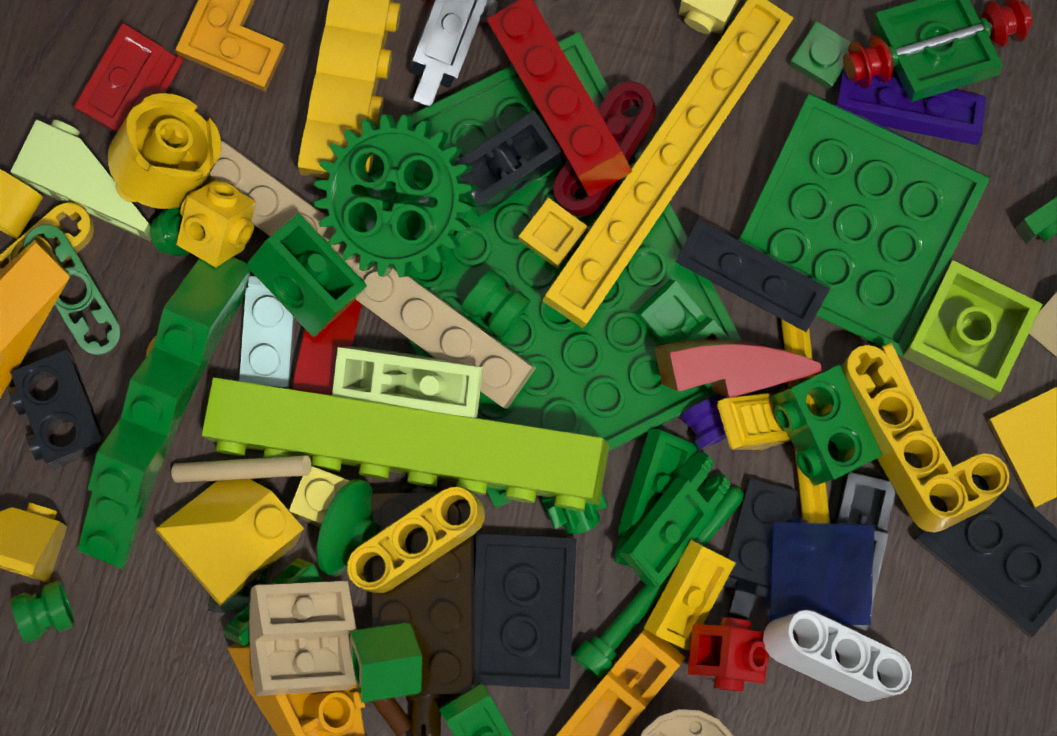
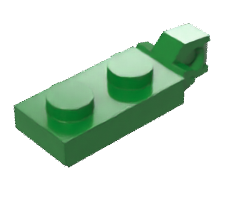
(656, 471)

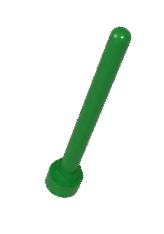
(599, 653)

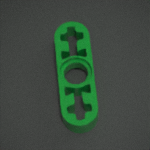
(101, 315)

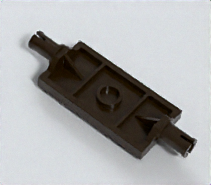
(435, 603)

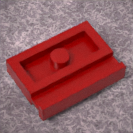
(125, 76)

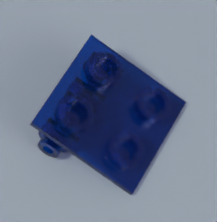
(823, 570)

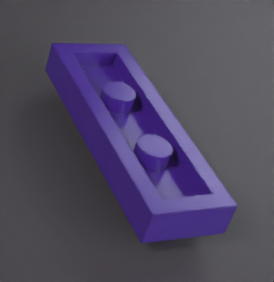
(945, 115)

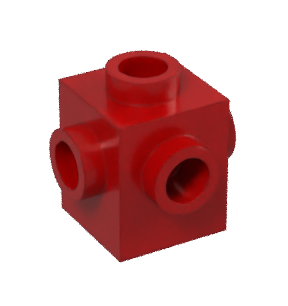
(728, 654)

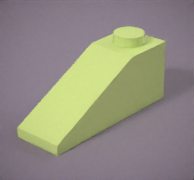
(66, 170)
(407, 381)

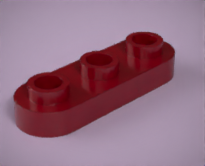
(627, 133)

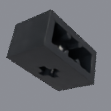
(510, 162)

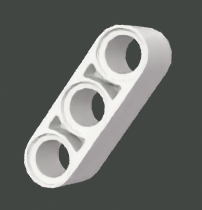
(817, 659)

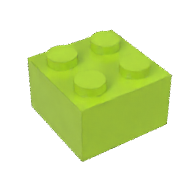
(972, 330)

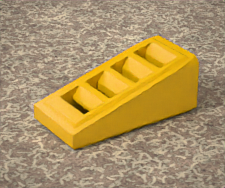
(751, 422)

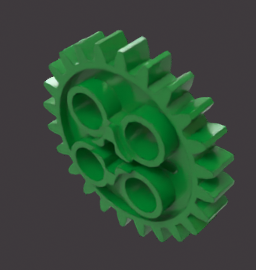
(389, 239)

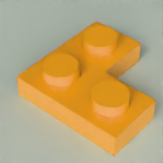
(221, 43)

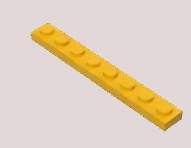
(667, 161)

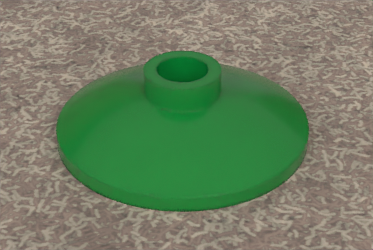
(345, 526)

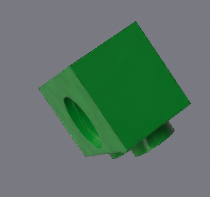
(306, 275)

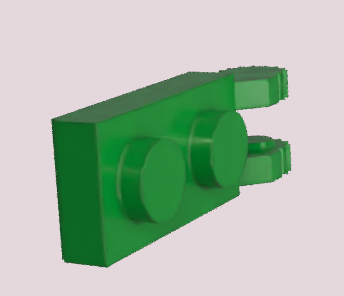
(675, 520)

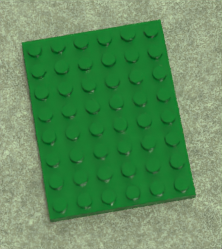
(585, 379)

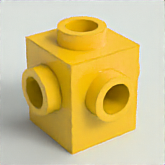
(216, 222)

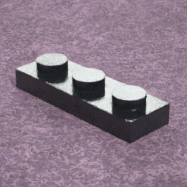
(753, 274)

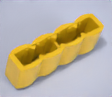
(347, 78)

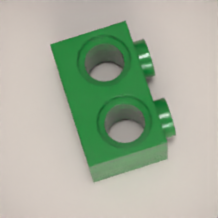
(836, 420)

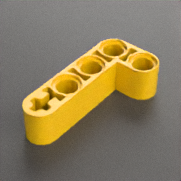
(914, 436)

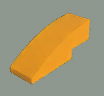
(626, 688)

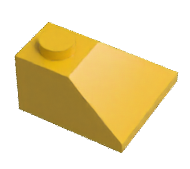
(230, 535)
(30, 541)

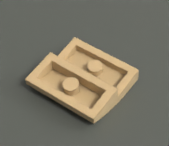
(301, 638)

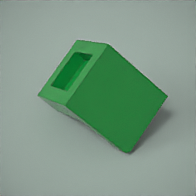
(386, 662)

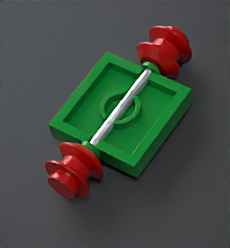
(937, 44)

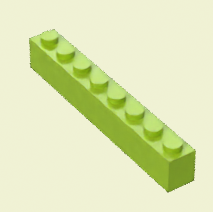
(408, 442)

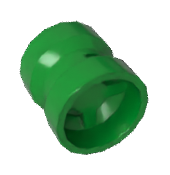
(495, 303)
(37, 613)

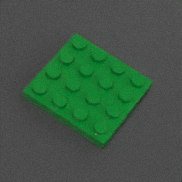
(865, 218)

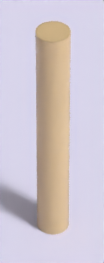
(241, 469)

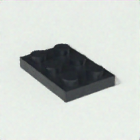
(1003, 557)
(524, 610)

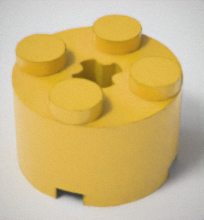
(163, 151)

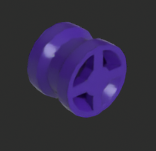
(705, 422)

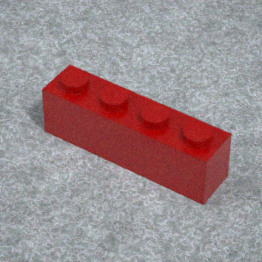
(559, 96)

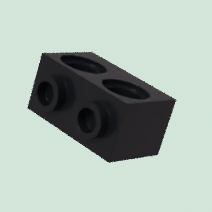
(68, 405)

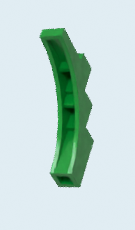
(154, 406)

